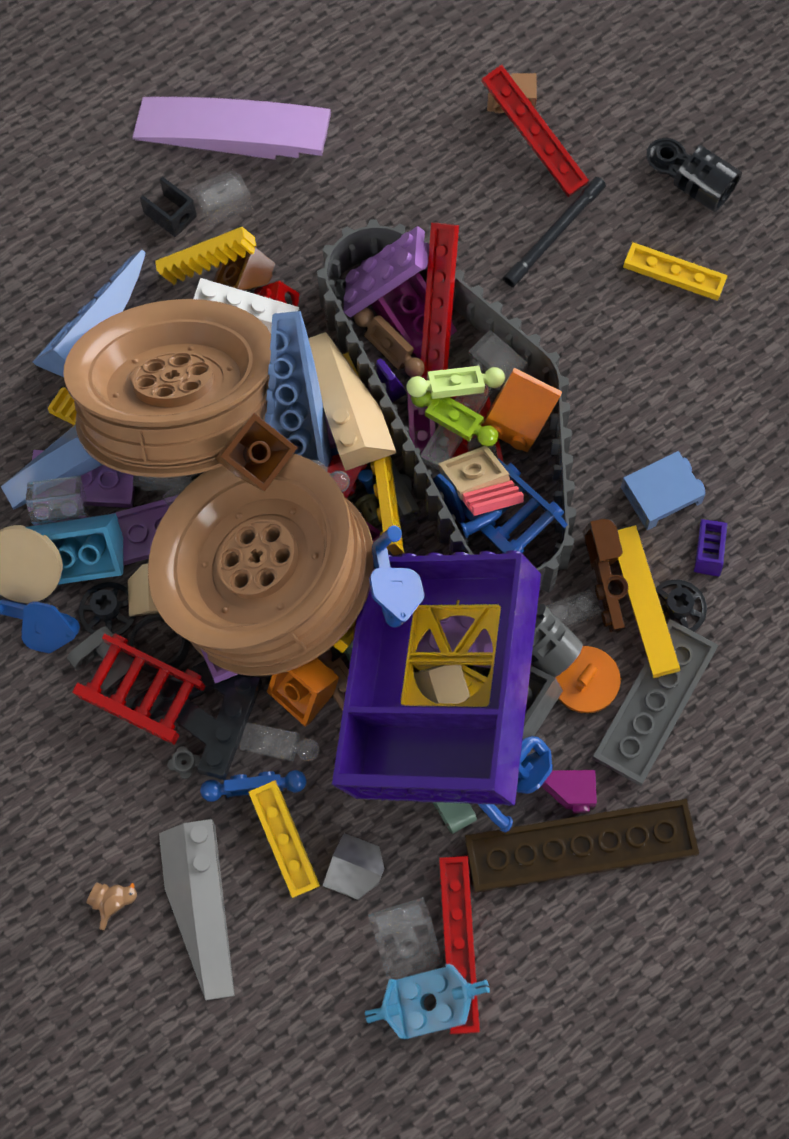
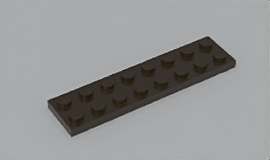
(581, 845)

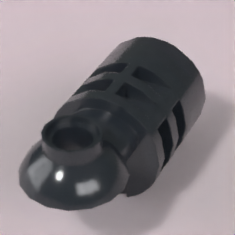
(700, 175)

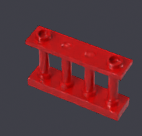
(116, 703)

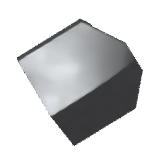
(354, 867)

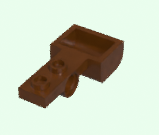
(603, 550)

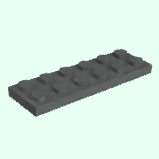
(654, 708)

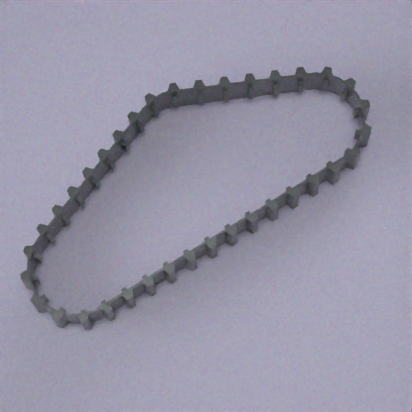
(469, 303)

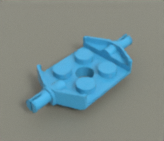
(405, 999)

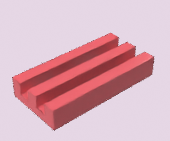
(493, 498)

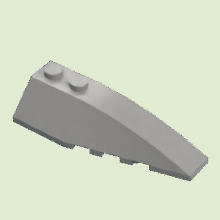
(197, 902)

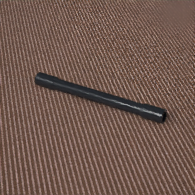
(521, 267)

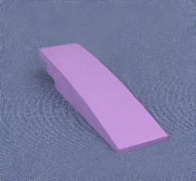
(233, 126)

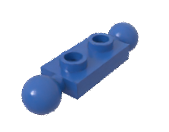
(241, 785)

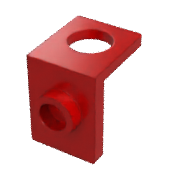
(277, 292)

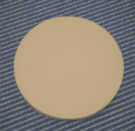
(28, 565)

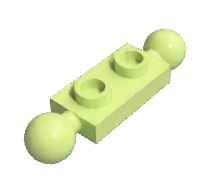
(455, 382)

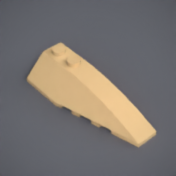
(349, 407)

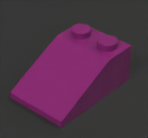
(405, 311)

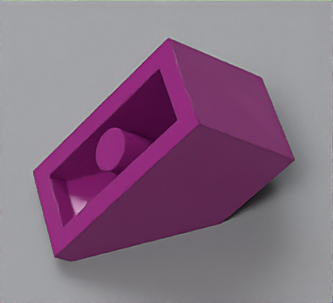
(573, 789)

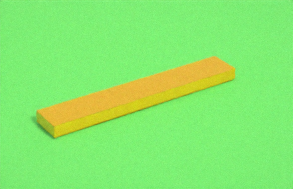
(646, 605)

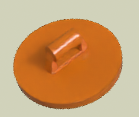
(589, 681)

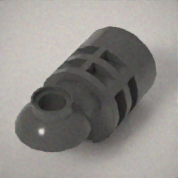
(554, 643)

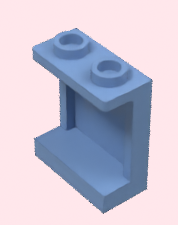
(662, 489)

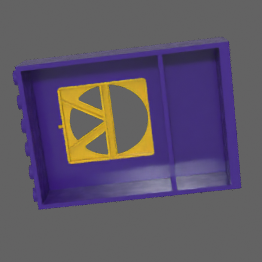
(426, 751)

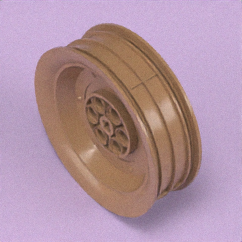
(168, 385)
(232, 540)

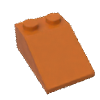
(522, 409)

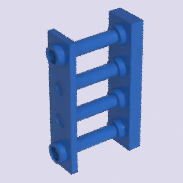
(500, 535)

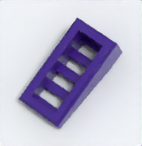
(393, 386)
(710, 563)

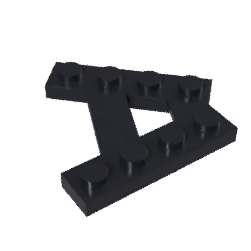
(218, 734)

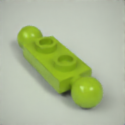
(457, 418)

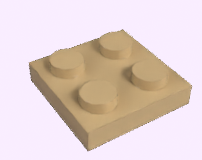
(474, 471)

